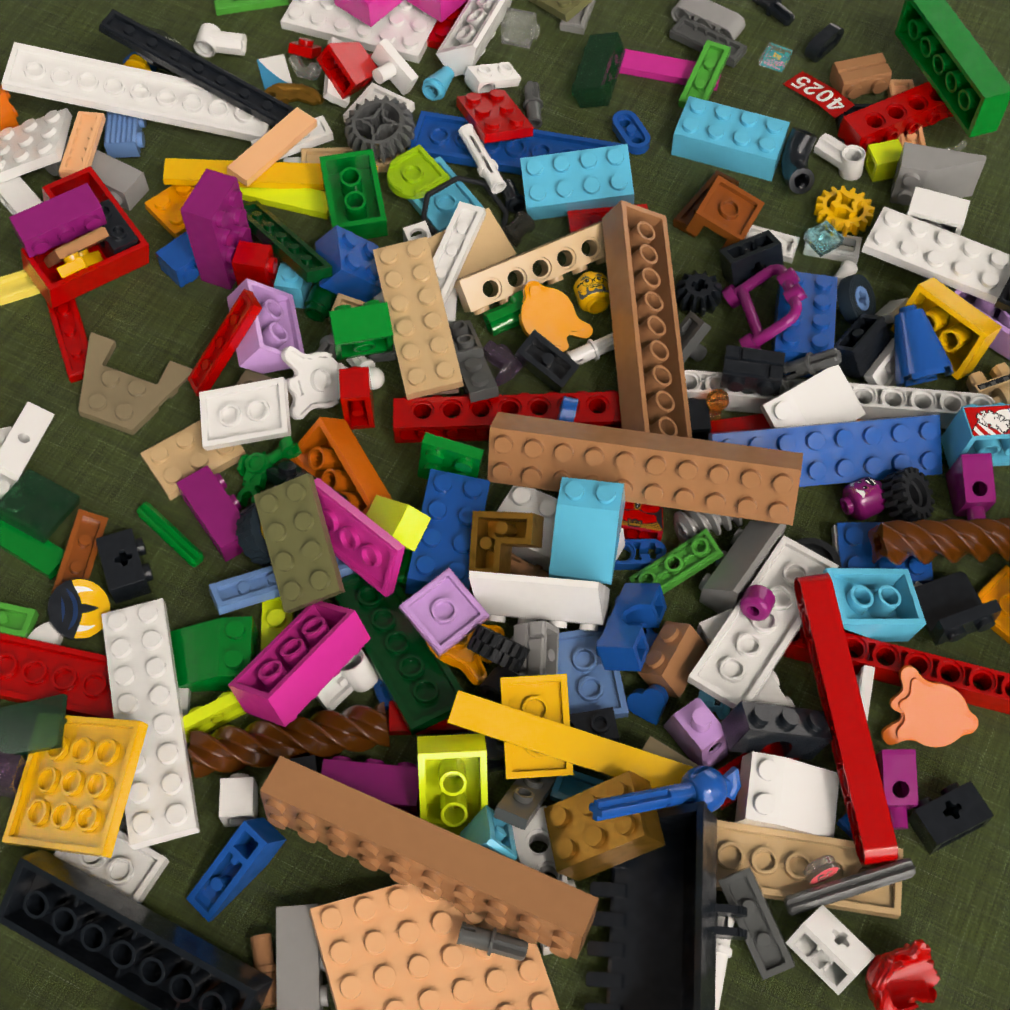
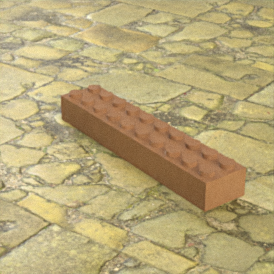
(645, 322)
(652, 466)
(429, 858)

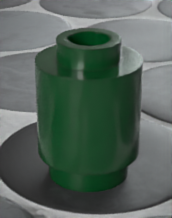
(319, 303)

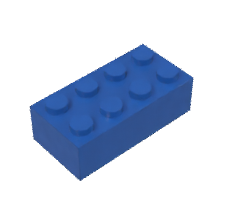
(815, 326)
(447, 539)

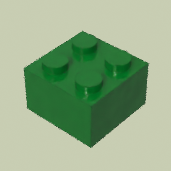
(361, 329)

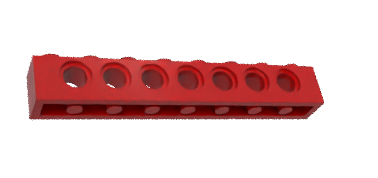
(470, 427)

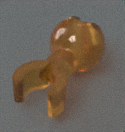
(717, 401)

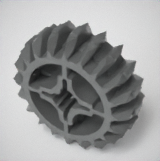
(374, 122)

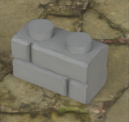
(543, 642)

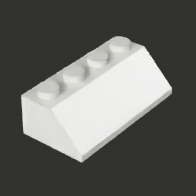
(471, 34)

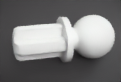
(376, 375)

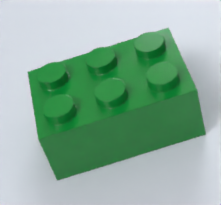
(354, 193)

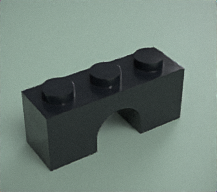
(756, 725)

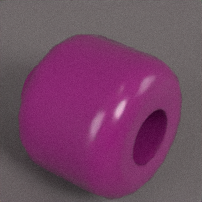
(757, 602)

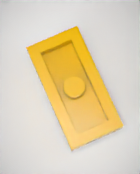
(78, 262)

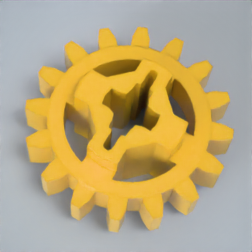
(844, 210)

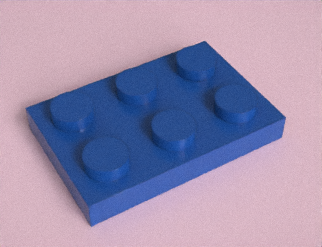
(856, 552)

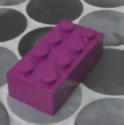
(214, 226)

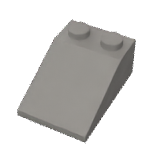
(936, 170)

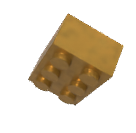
(590, 846)

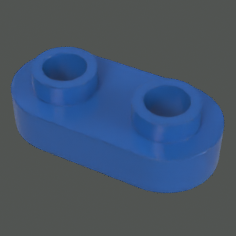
(631, 131)

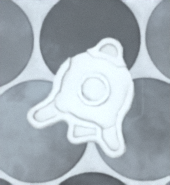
(314, 381)

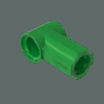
(504, 316)

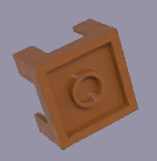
(726, 212)

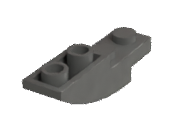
(475, 372)

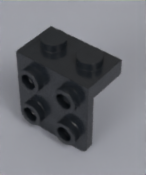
(954, 608)

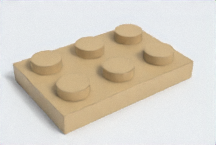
(183, 455)

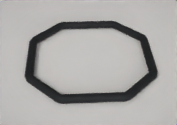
(462, 179)

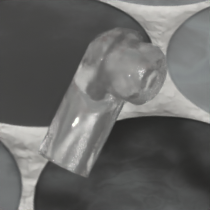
(308, 72)

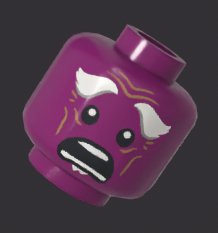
(863, 498)

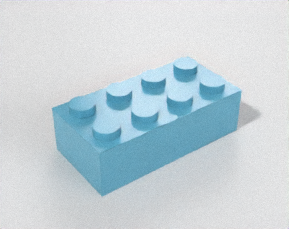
(730, 138)
(576, 181)

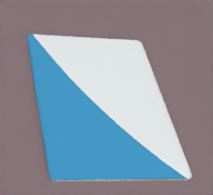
(274, 70)

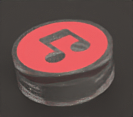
(821, 869)

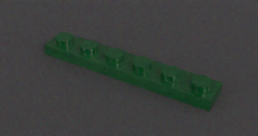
(286, 244)

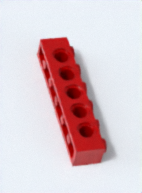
(893, 117)

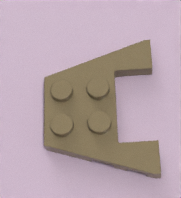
(121, 398)

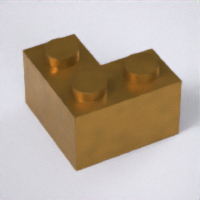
(495, 535)

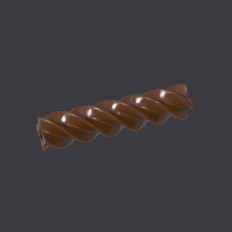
(948, 538)
(263, 742)

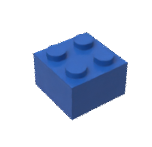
(351, 263)

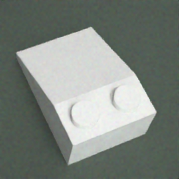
(817, 400)
(787, 795)

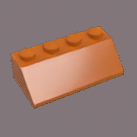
(339, 461)

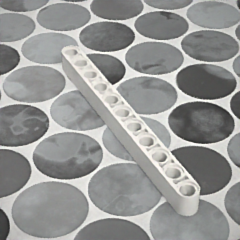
(876, 398)

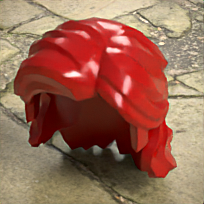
(902, 977)

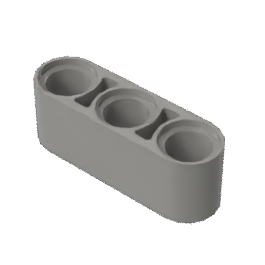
(711, 16)

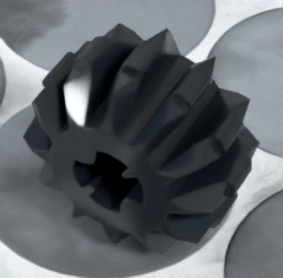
(698, 293)

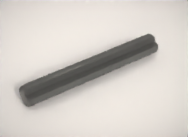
(849, 886)

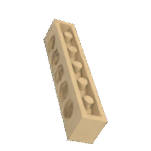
(471, 286)

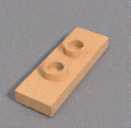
(82, 142)

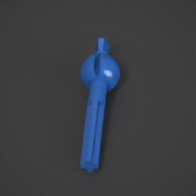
(697, 785)

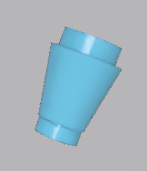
(437, 83)

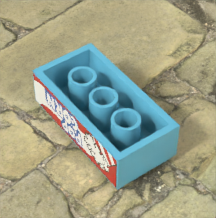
(979, 431)

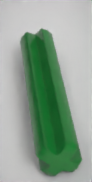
(170, 534)

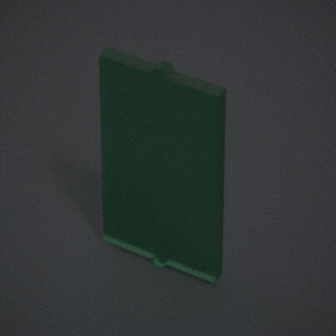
(33, 725)

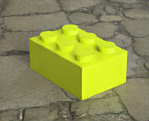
(452, 779)

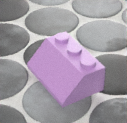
(271, 330)

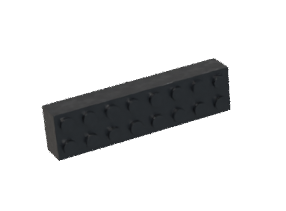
(124, 941)

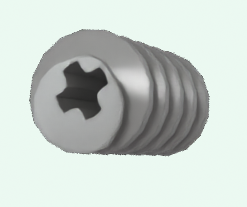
(691, 523)

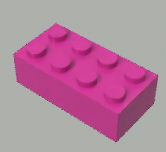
(299, 662)

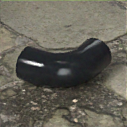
(795, 160)

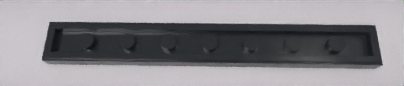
(194, 68)

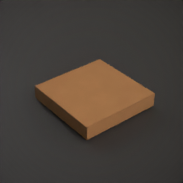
(77, 245)

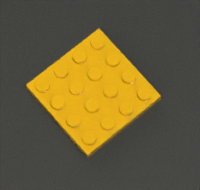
(78, 792)

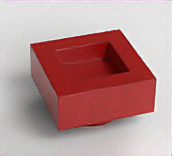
(305, 48)

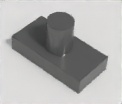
(692, 332)

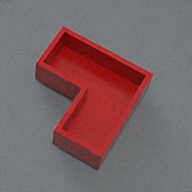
(61, 290)

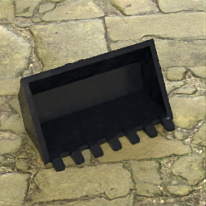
(664, 920)

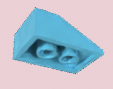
(587, 530)
(878, 602)

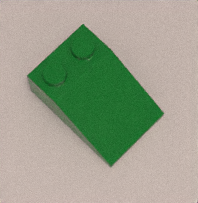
(213, 652)

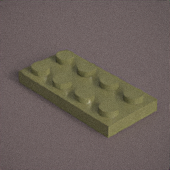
(298, 543)

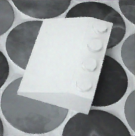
(541, 599)

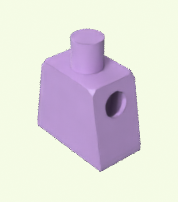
(696, 732)

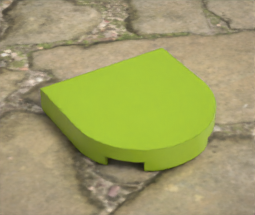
(414, 174)

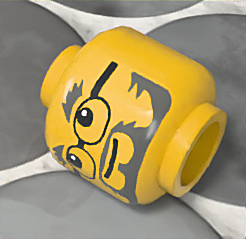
(592, 292)

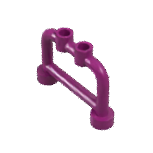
(740, 296)

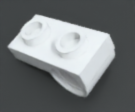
(491, 76)
(355, 675)

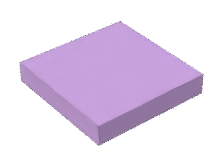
(444, 612)

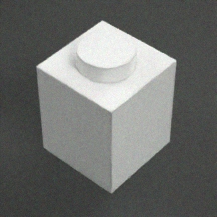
(238, 799)

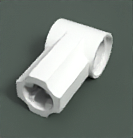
(213, 40)
(847, 158)

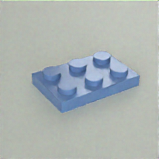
(587, 681)

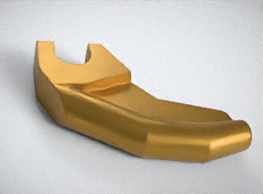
(295, 92)

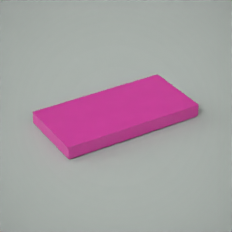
(360, 541)

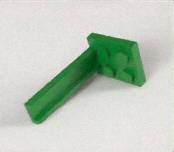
(445, 456)

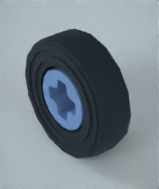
(855, 297)

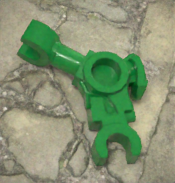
(254, 468)

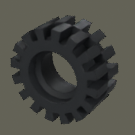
(908, 495)
(498, 648)

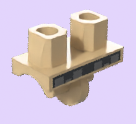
(997, 387)

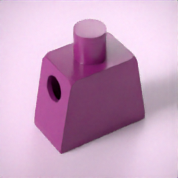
(972, 485)
(899, 775)

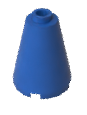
(917, 349)

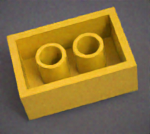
(958, 324)

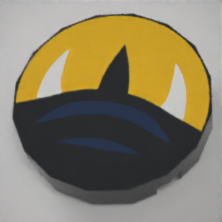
(77, 609)

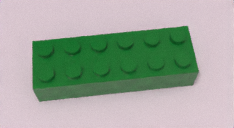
(954, 64)

